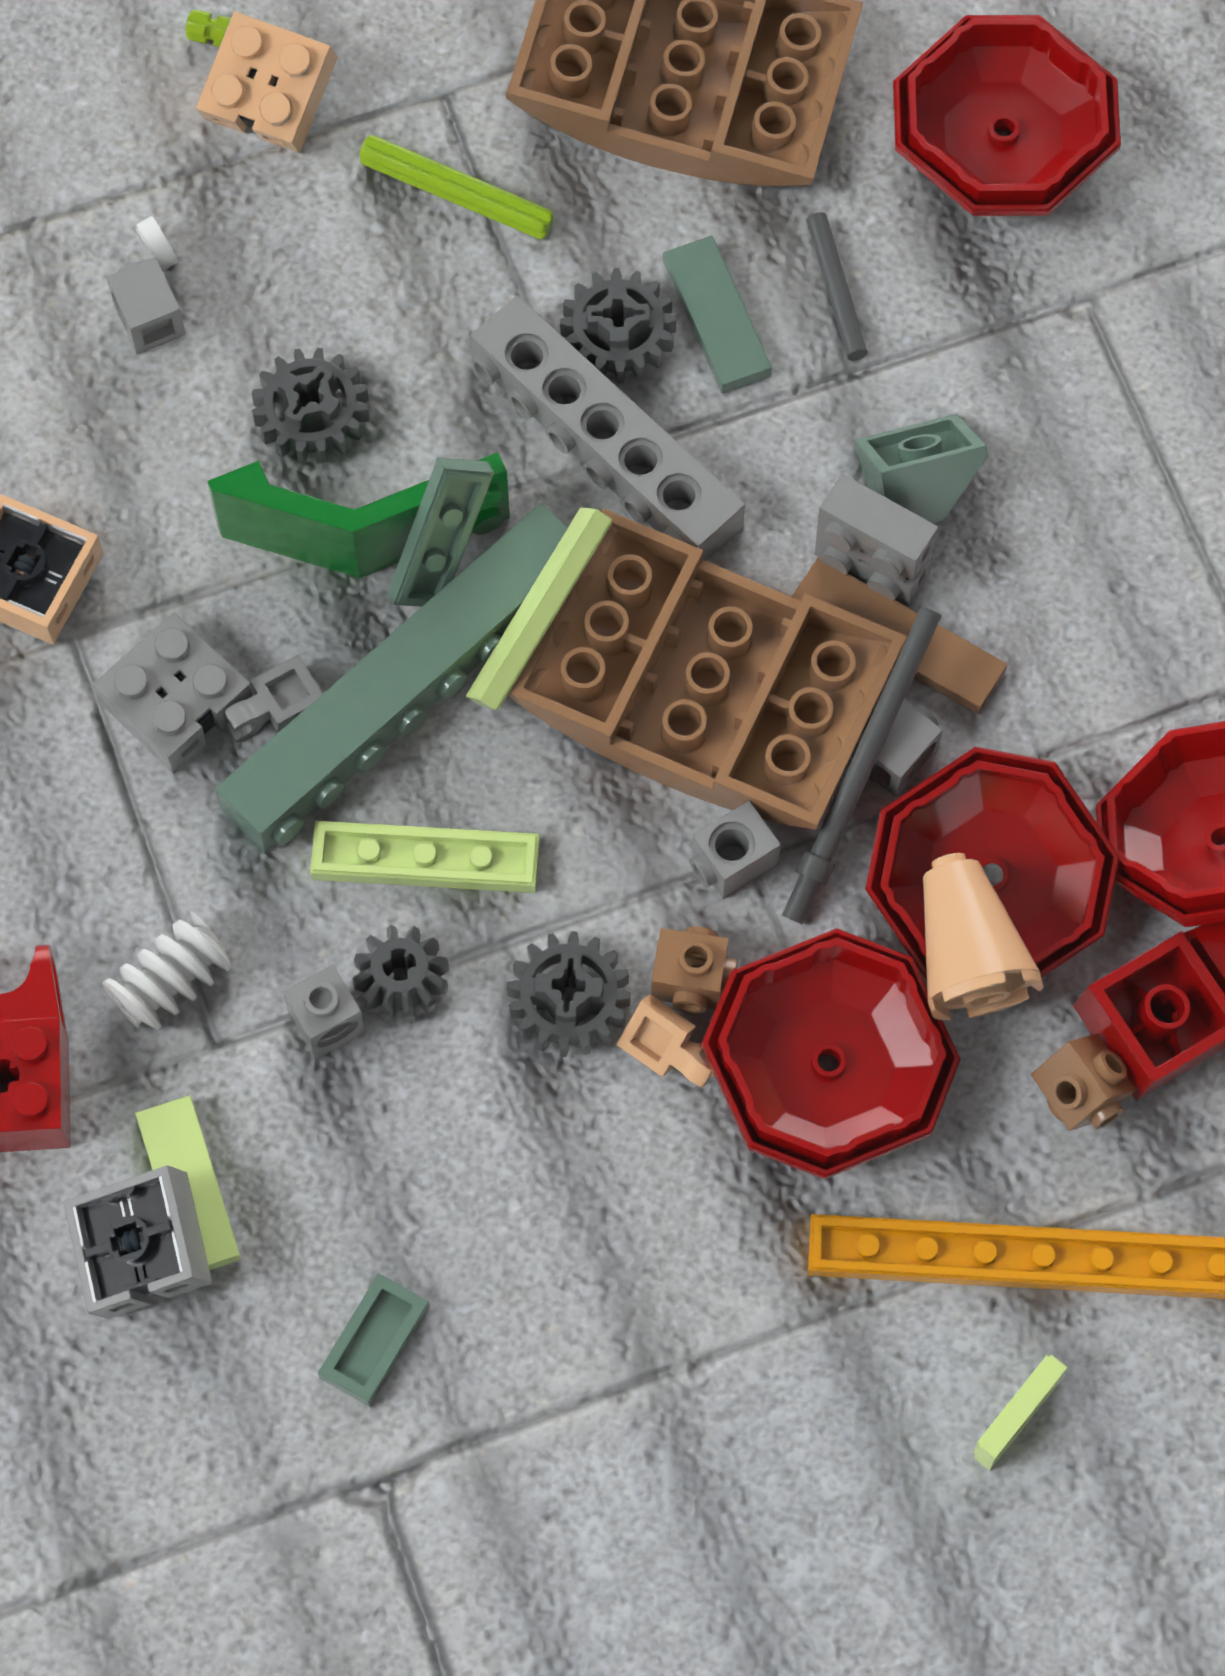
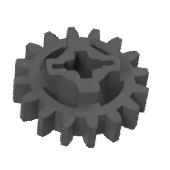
(644, 318)
(310, 405)
(547, 993)

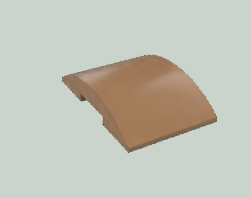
(690, 82)
(708, 677)

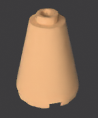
(971, 943)

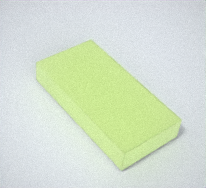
(1019, 1411)

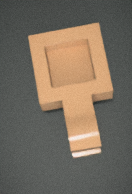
(661, 1041)

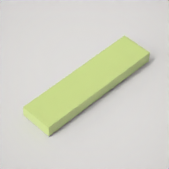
(539, 608)
(425, 856)

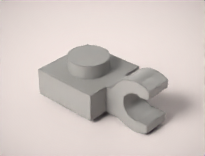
(277, 697)

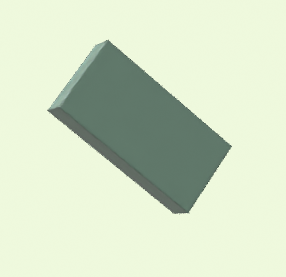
(373, 1339)

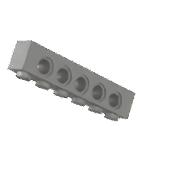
(522, 335)

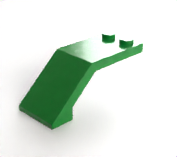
(328, 533)

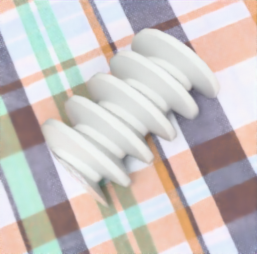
(167, 973)

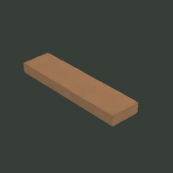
(949, 663)

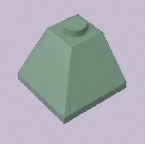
(923, 464)

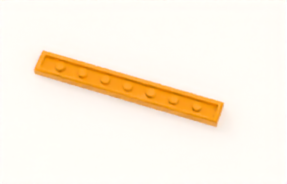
(1016, 1256)

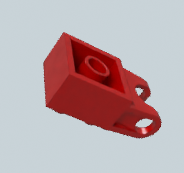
(1180, 981)
(37, 1058)

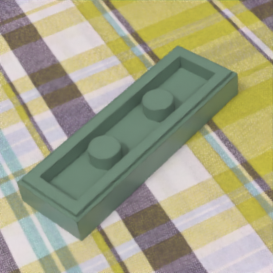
(717, 314)
(440, 530)

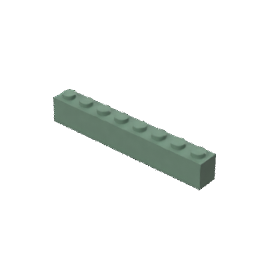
(388, 689)

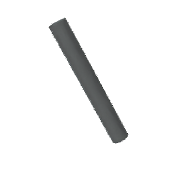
(837, 286)

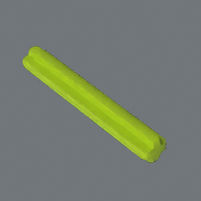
(456, 187)

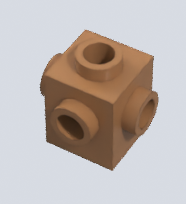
(691, 968)
(1084, 1083)

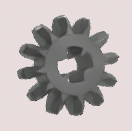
(379, 980)

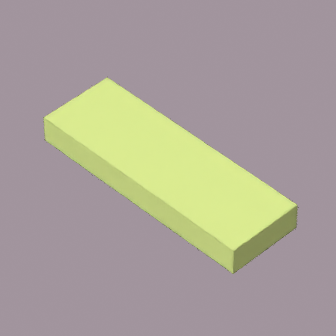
(176, 1140)

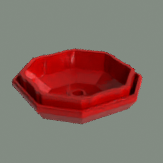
(1015, 79)
(1007, 815)
(1171, 824)
(838, 1001)

